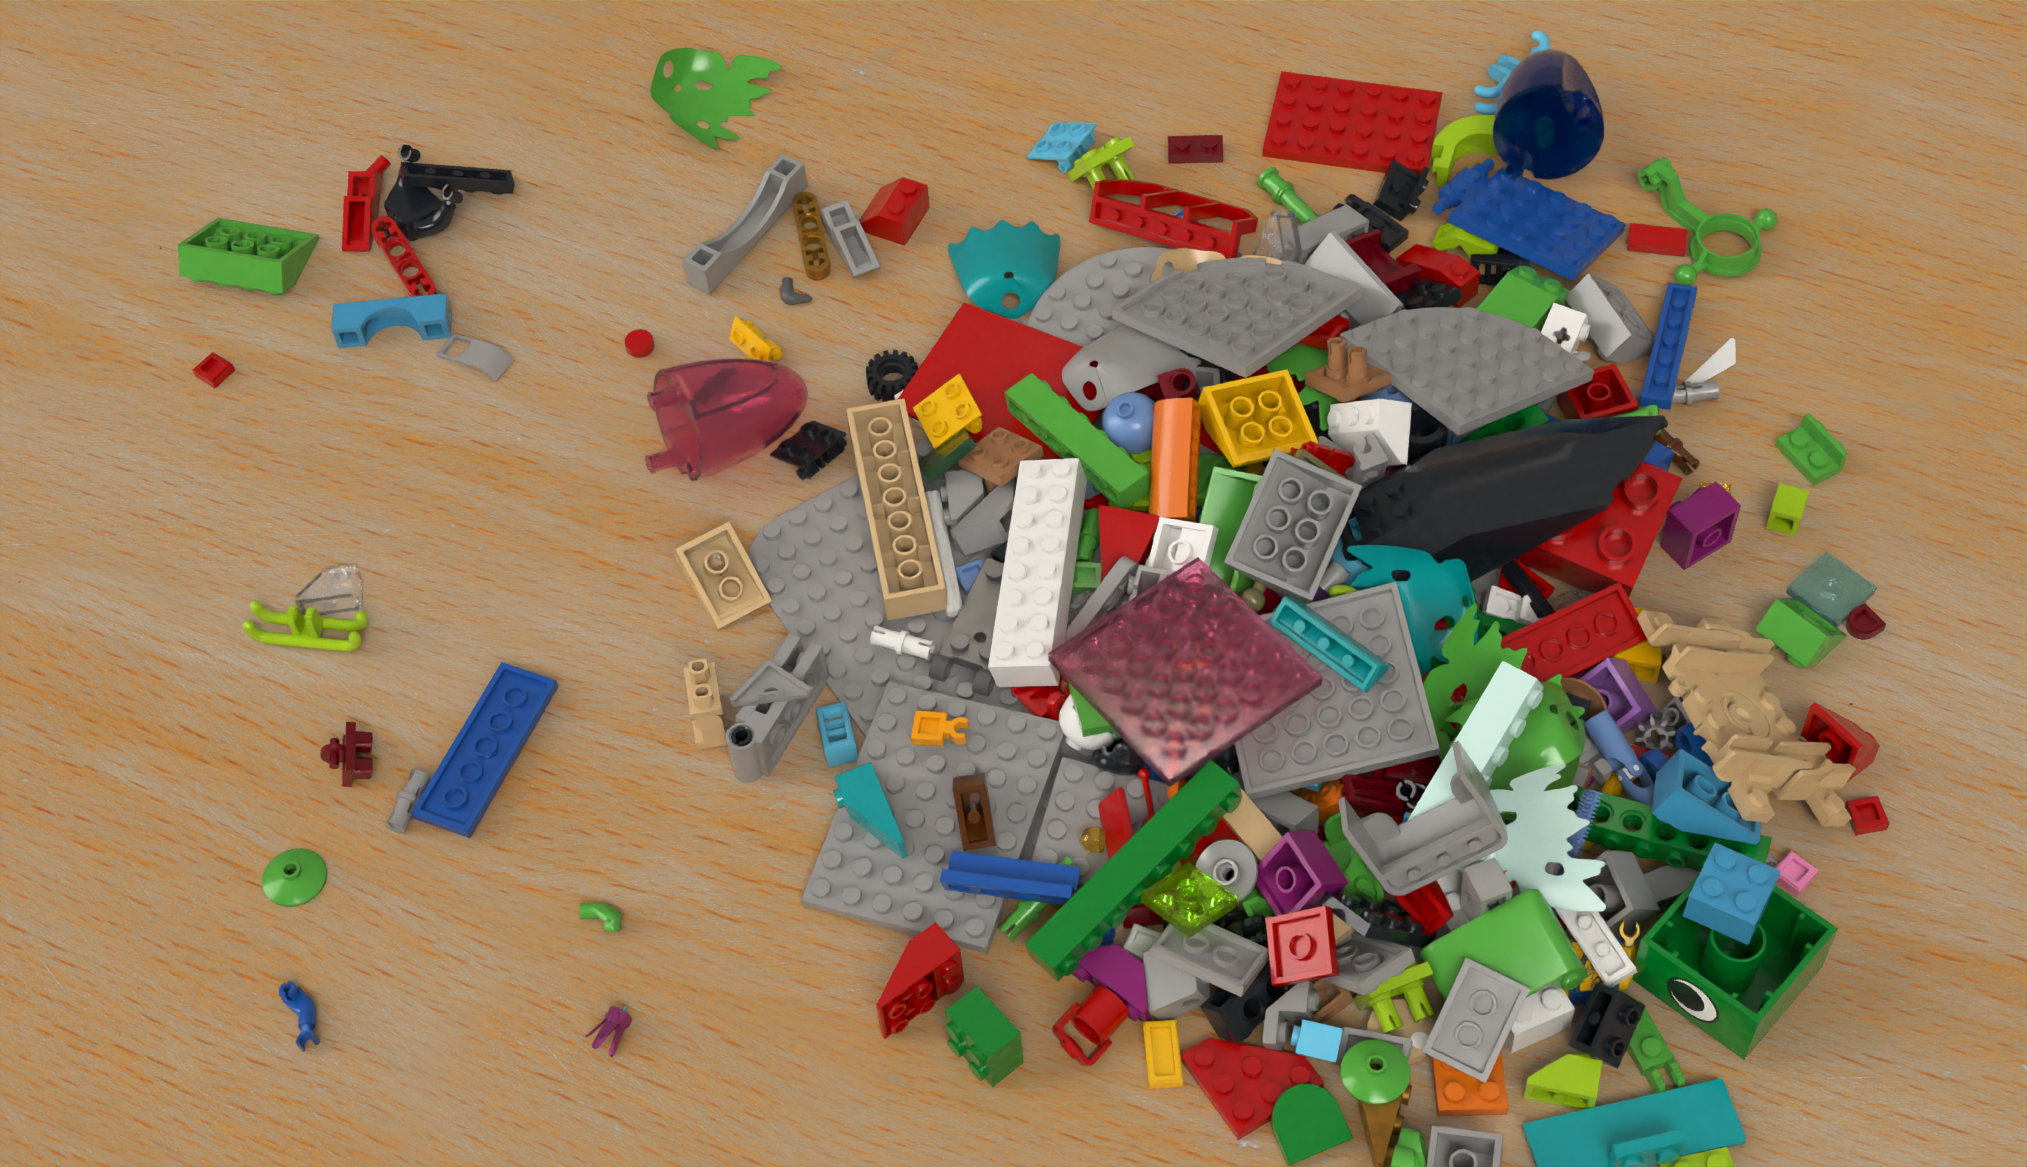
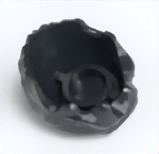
(1118, 758)

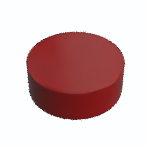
(639, 343)

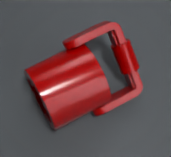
(1094, 1019)

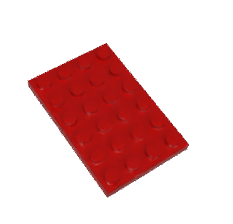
(1351, 123)

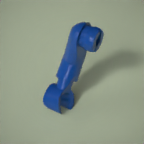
(304, 1008)

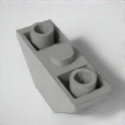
(986, 523)

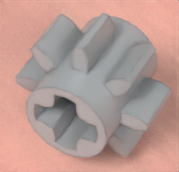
(1660, 726)

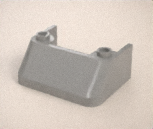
(1433, 842)

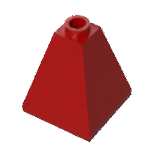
(1125, 534)

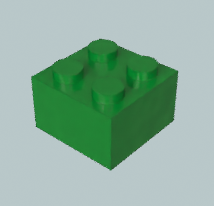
(983, 1037)

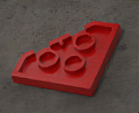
(1245, 1080)

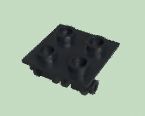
(811, 448)

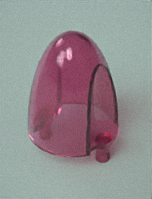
(722, 412)

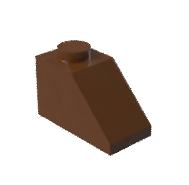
(974, 811)

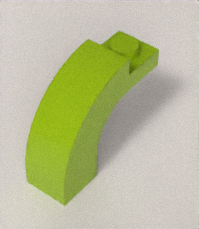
(1459, 139)

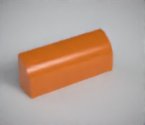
(1175, 459)

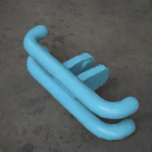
(1501, 73)

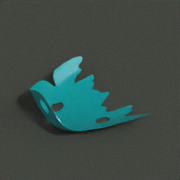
(1426, 597)

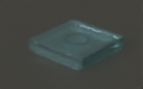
(1831, 589)

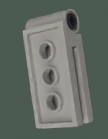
(768, 728)

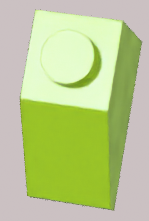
(1566, 1082)

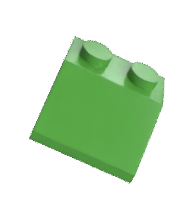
(1799, 632)

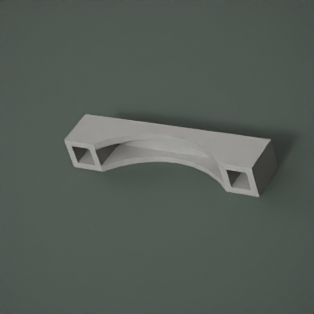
(717, 257)

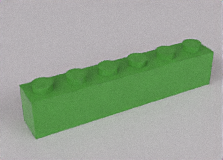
(1073, 436)

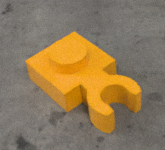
(933, 729)

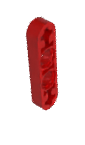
(401, 262)

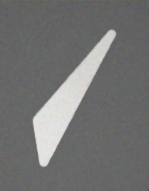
(1718, 362)

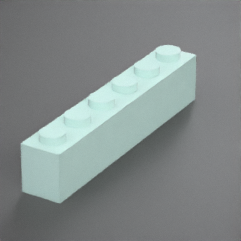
(1487, 732)

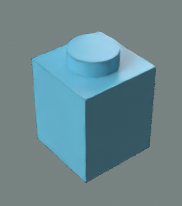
(1317, 1040)

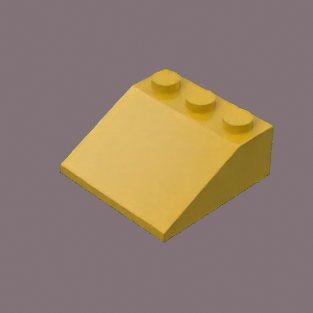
(1255, 417)

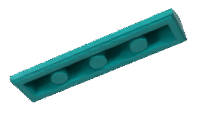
(1328, 643)

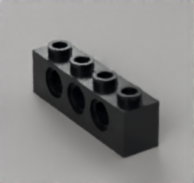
(1237, 1016)

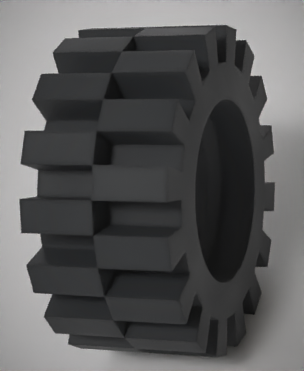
(885, 365)

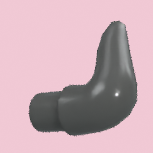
(788, 295)

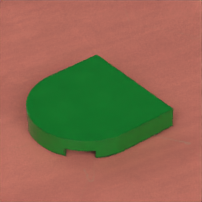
(1307, 1122)

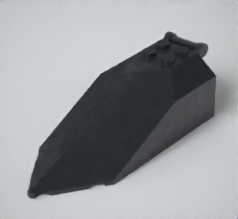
(1502, 491)

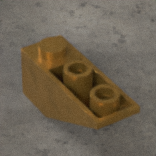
(1380, 1125)

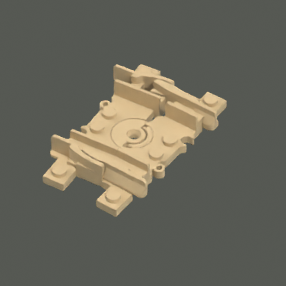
(1743, 724)

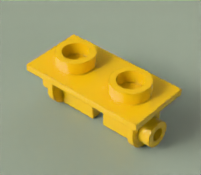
(752, 342)

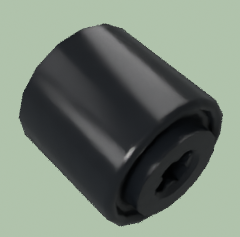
(1425, 433)

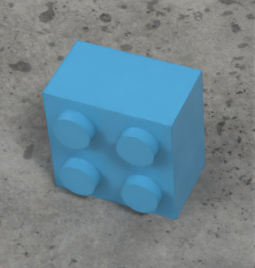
(1731, 893)

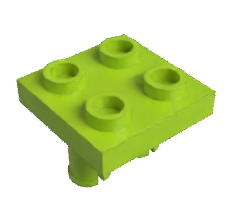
(1110, 154)
(1409, 984)

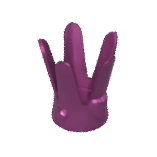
(616, 1020)

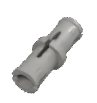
(407, 800)

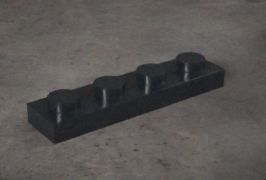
(465, 178)

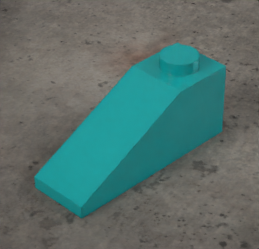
(868, 806)

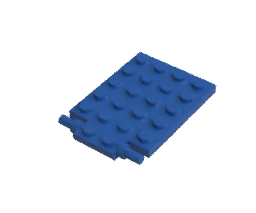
(1528, 219)

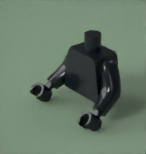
(419, 210)

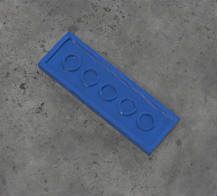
(485, 750)

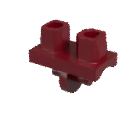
(352, 766)

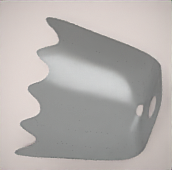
(1125, 364)

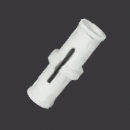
(902, 642)

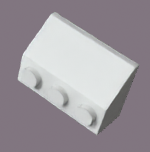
(1383, 417)

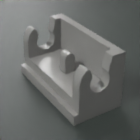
(1370, 463)

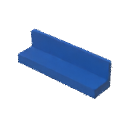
(1010, 878)

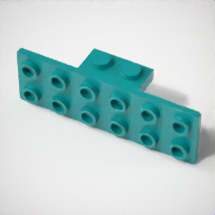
(1639, 1129)

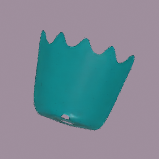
(1006, 248)

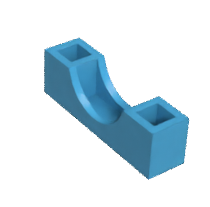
(359, 321)

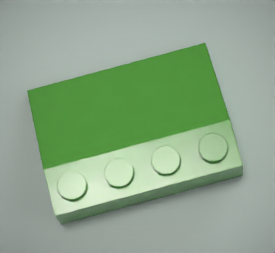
(246, 255)

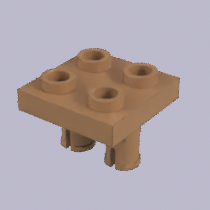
(1347, 376)
(999, 457)

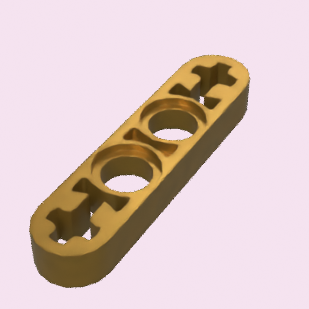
(811, 235)

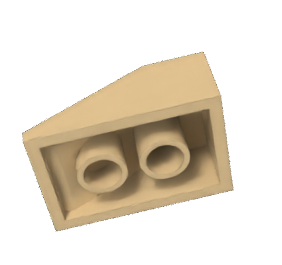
(722, 575)

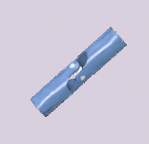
(1620, 757)

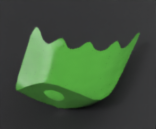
(1544, 741)

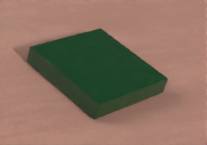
(946, 455)

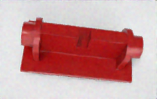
(1336, 459)

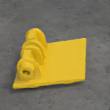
(949, 412)

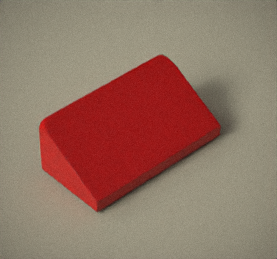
(1116, 821)

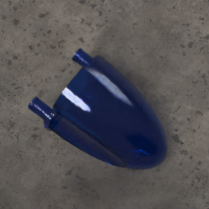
(1548, 117)

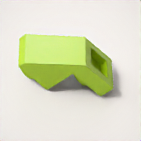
(1451, 237)

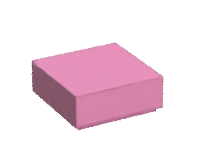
(1795, 873)

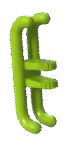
(306, 628)

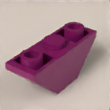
(1120, 973)

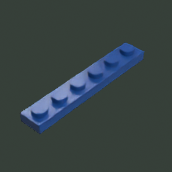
(1668, 346)

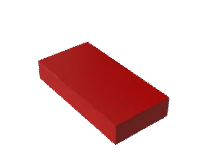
(1657, 239)

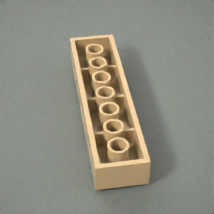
(896, 510)

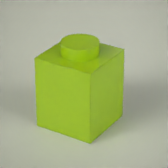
(1787, 509)

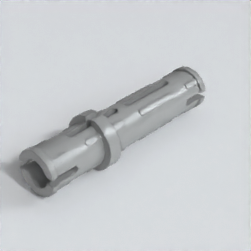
(1688, 392)

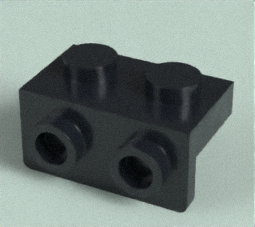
(1401, 190)

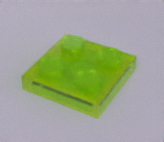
(1189, 899)

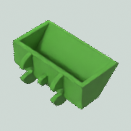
(1225, 507)

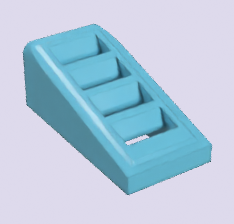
(839, 750)

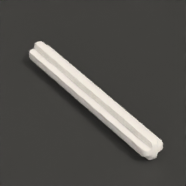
(944, 552)

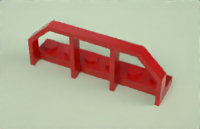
(1166, 228)

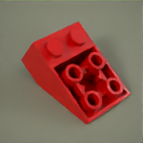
(922, 976)

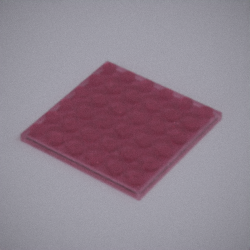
(1184, 670)

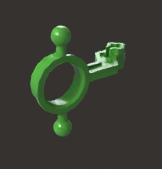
(1662, 177)

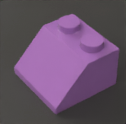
(1621, 692)

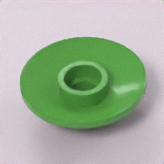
(298, 887)
(1371, 1085)

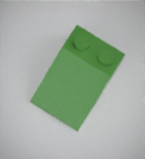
(1524, 297)

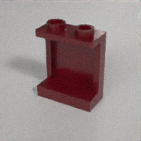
(1382, 264)

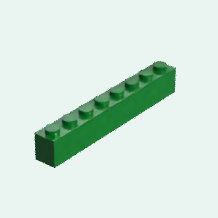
(1134, 868)

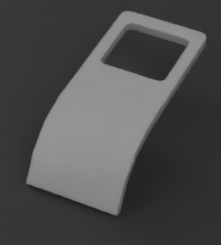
(480, 355)

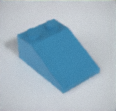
(1698, 802)

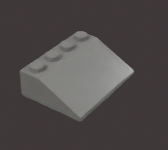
(1292, 526)

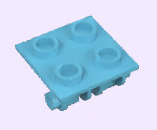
(1064, 143)

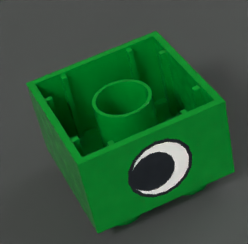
(1731, 986)

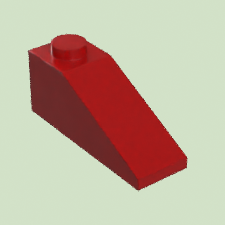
(1444, 269)

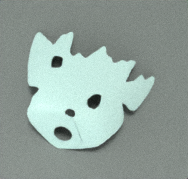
(1541, 837)

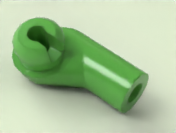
(602, 911)

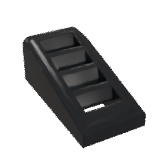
(1499, 260)

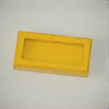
(1162, 1054)

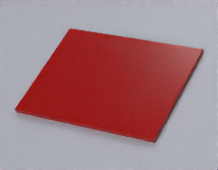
(992, 358)

